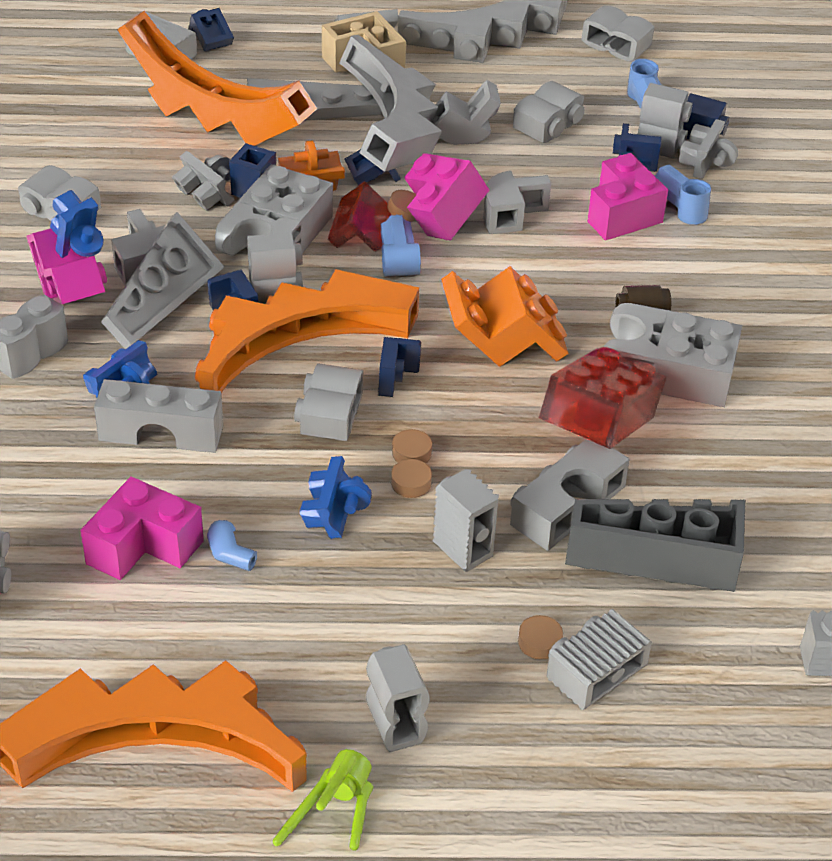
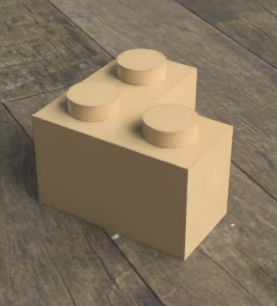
(368, 26)

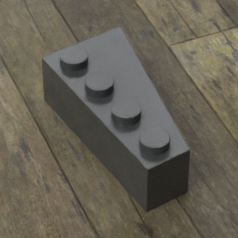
(660, 541)

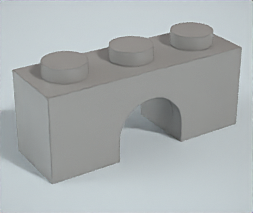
(189, 413)
(547, 504)

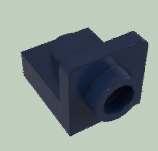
(211, 29)
(643, 147)
(365, 170)
(230, 284)
(396, 358)

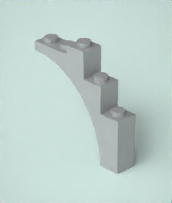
(473, 31)
(404, 102)

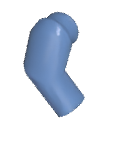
(225, 547)

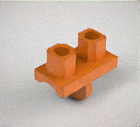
(316, 163)

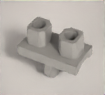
(706, 148)
(209, 175)

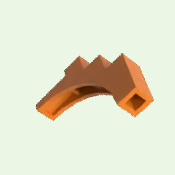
(214, 100)
(296, 313)
(151, 709)

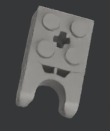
(277, 204)
(686, 348)

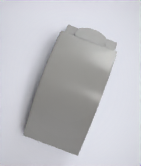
(467, 121)
(513, 197)
(132, 248)

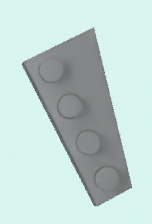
(331, 99)
(163, 280)

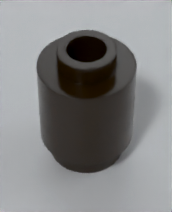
(645, 295)

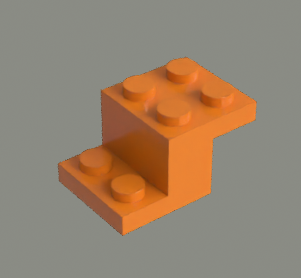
(505, 315)

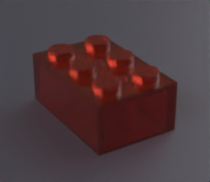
(603, 396)

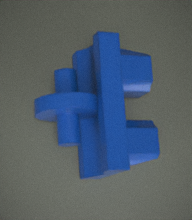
(76, 225)
(125, 365)
(335, 498)

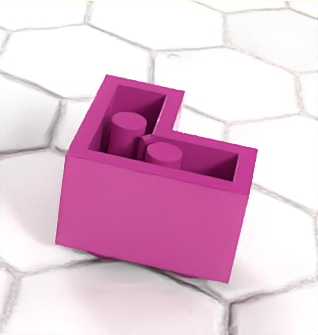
(445, 193)
(626, 198)
(66, 277)
(141, 522)

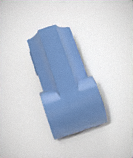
(640, 76)
(689, 195)
(399, 251)

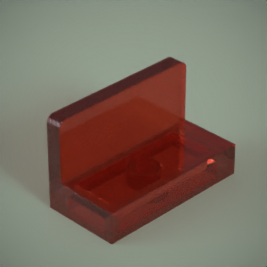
(361, 215)

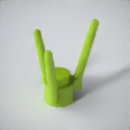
(343, 781)

